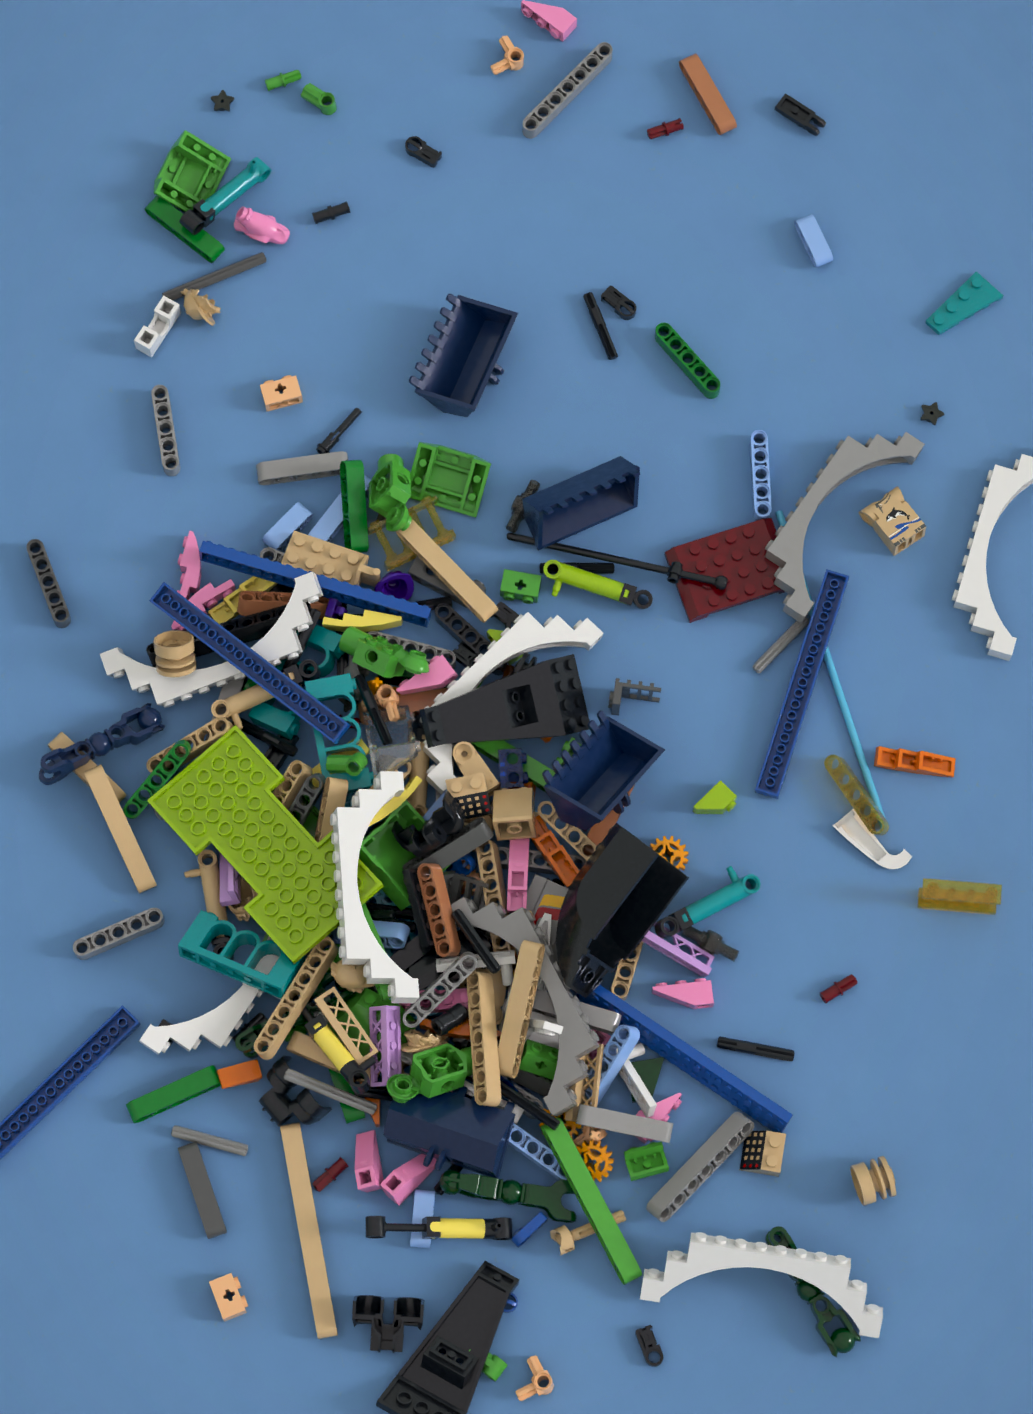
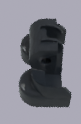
(443, 822)
(280, 1105)
(369, 1310)

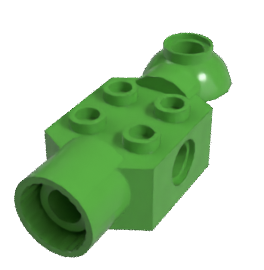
(390, 492)
(381, 656)
(432, 1073)

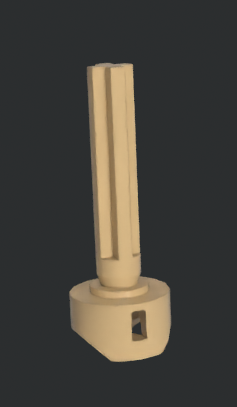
(566, 1238)

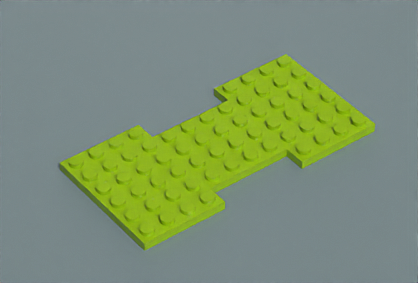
(230, 803)

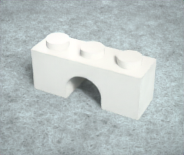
(164, 318)

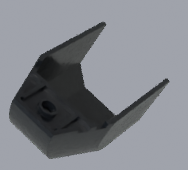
(612, 907)

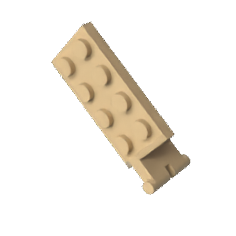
(329, 560)

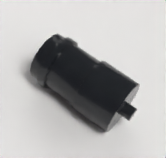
(451, 1018)

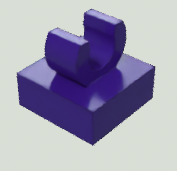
(334, 609)

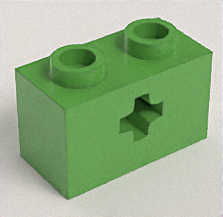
(511, 582)
(539, 1059)

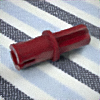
(665, 129)
(838, 988)
(330, 1174)

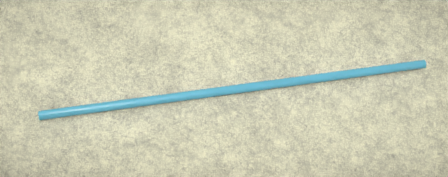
(844, 708)

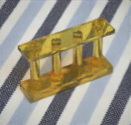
(394, 560)
(959, 896)

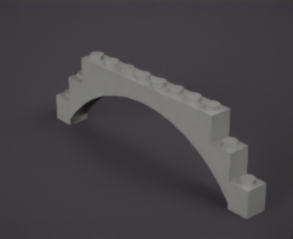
(847, 462)
(576, 1035)

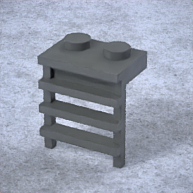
(623, 690)
(454, 886)

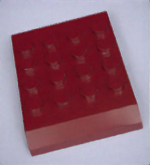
(731, 553)

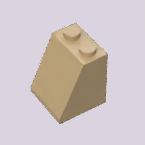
(514, 813)

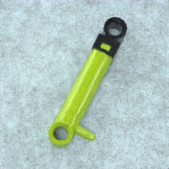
(596, 584)

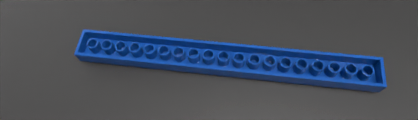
(330, 587)
(250, 663)
(802, 684)
(693, 1062)
(65, 1078)

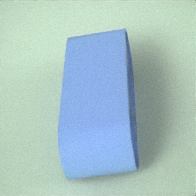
(813, 240)
(282, 531)
(422, 1208)

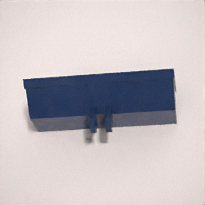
(463, 355)
(582, 501)
(599, 772)
(452, 1131)

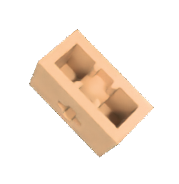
(272, 397)
(227, 1308)

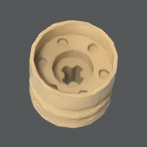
(175, 653)
(873, 1180)

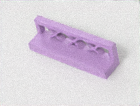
(229, 884)
(678, 955)
(388, 1045)

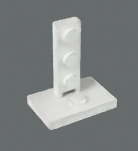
(544, 1030)

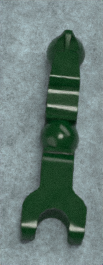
(253, 1032)
(511, 1192)
(841, 1339)

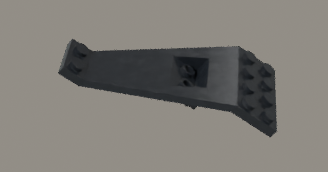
(523, 705)
(437, 1381)

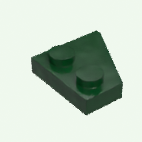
(648, 1072)

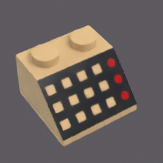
(471, 795)
(763, 1153)

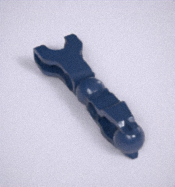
(99, 744)

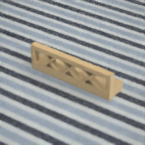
(339, 1030)
(580, 1087)

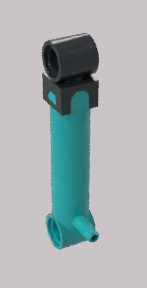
(206, 210)
(709, 904)

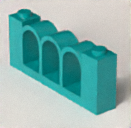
(333, 688)
(288, 722)
(208, 926)

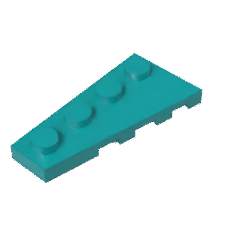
(963, 303)

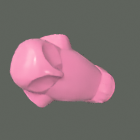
(260, 226)

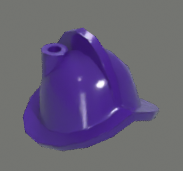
(396, 584)

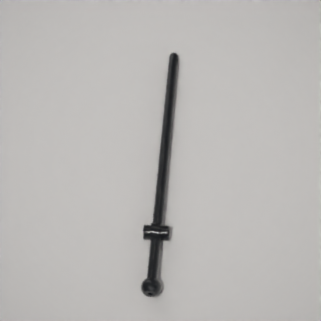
(673, 572)

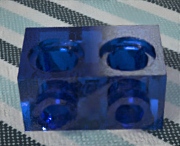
(507, 769)

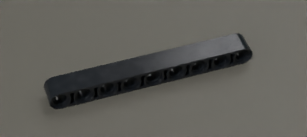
(244, 628)

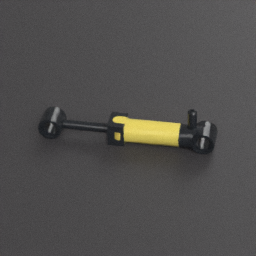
(321, 1033)
(444, 1228)

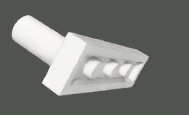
(504, 959)
(635, 1083)

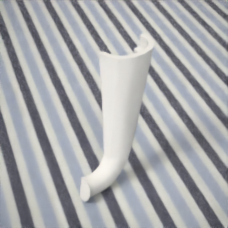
(857, 833)

